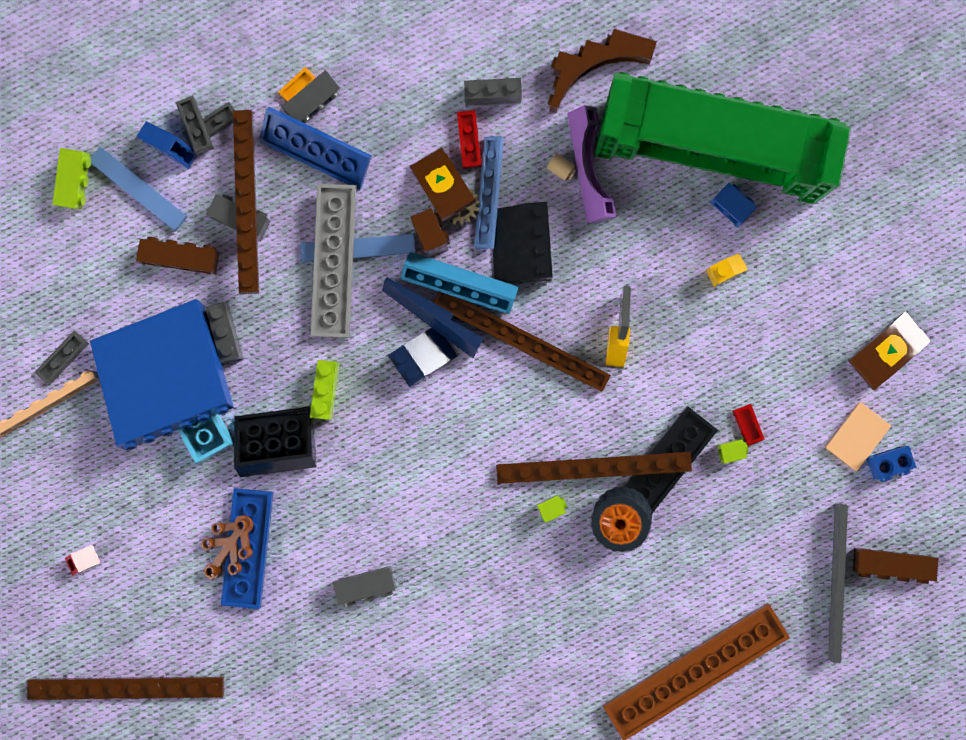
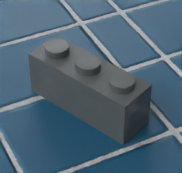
(492, 91)
(312, 97)
(224, 211)
(224, 332)
(364, 586)

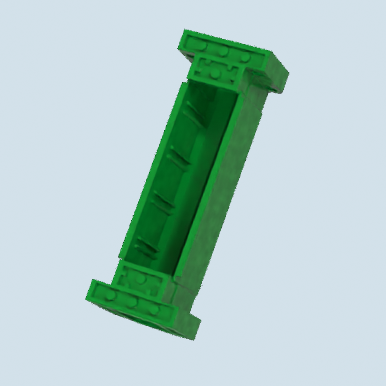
(723, 136)

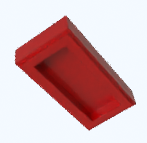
(748, 424)

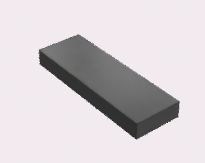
(216, 120)
(194, 125)
(624, 312)
(61, 357)

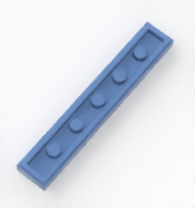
(138, 189)
(489, 192)
(370, 247)

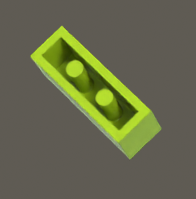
(71, 178)
(324, 390)

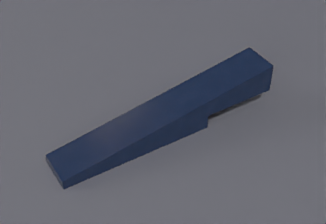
(434, 316)

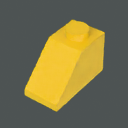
(726, 269)
(616, 348)

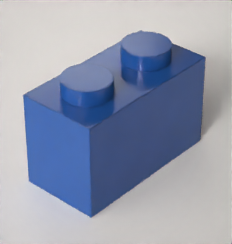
(733, 204)

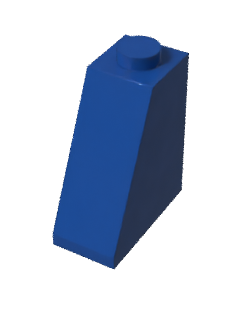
(167, 144)

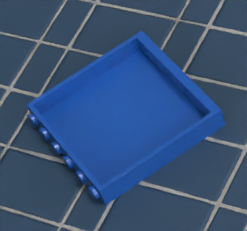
(161, 375)

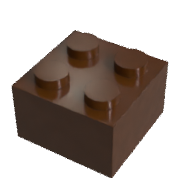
(428, 229)

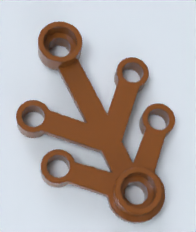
(230, 546)

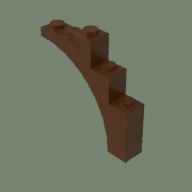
(617, 48)

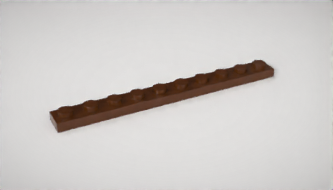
(245, 202)
(523, 341)
(594, 468)
(125, 688)

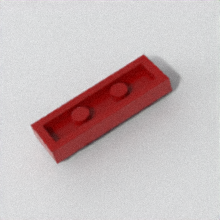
(469, 139)

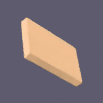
(857, 436)

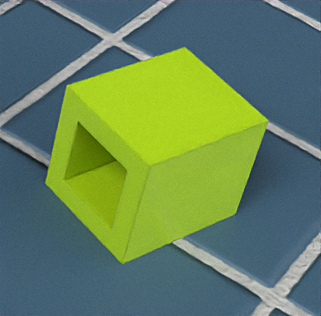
(732, 451)
(552, 508)

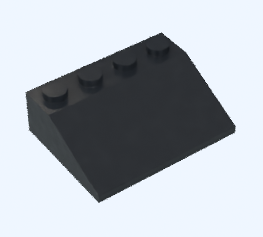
(522, 244)
(274, 442)

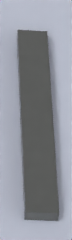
(837, 583)

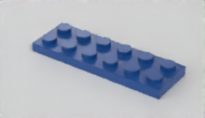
(314, 148)
(246, 588)

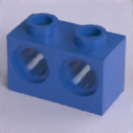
(890, 460)

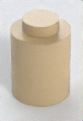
(561, 167)

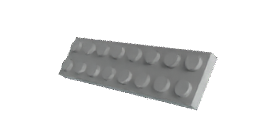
(333, 260)

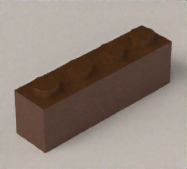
(178, 256)
(895, 564)

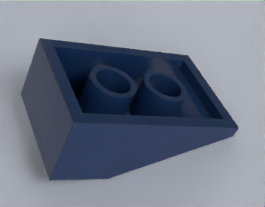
(422, 356)

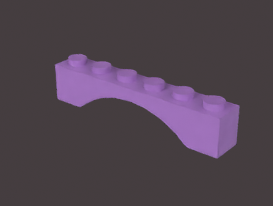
(584, 127)

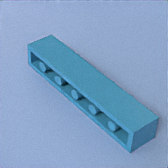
(459, 282)

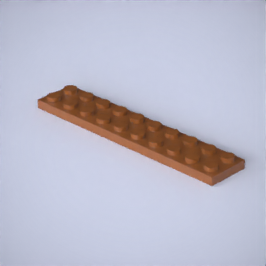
(696, 671)

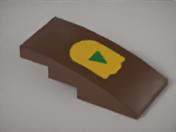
(442, 184)
(889, 351)

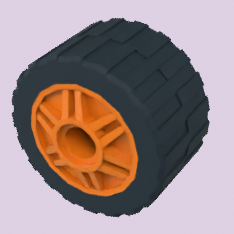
(608, 524)

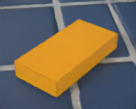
(296, 84)

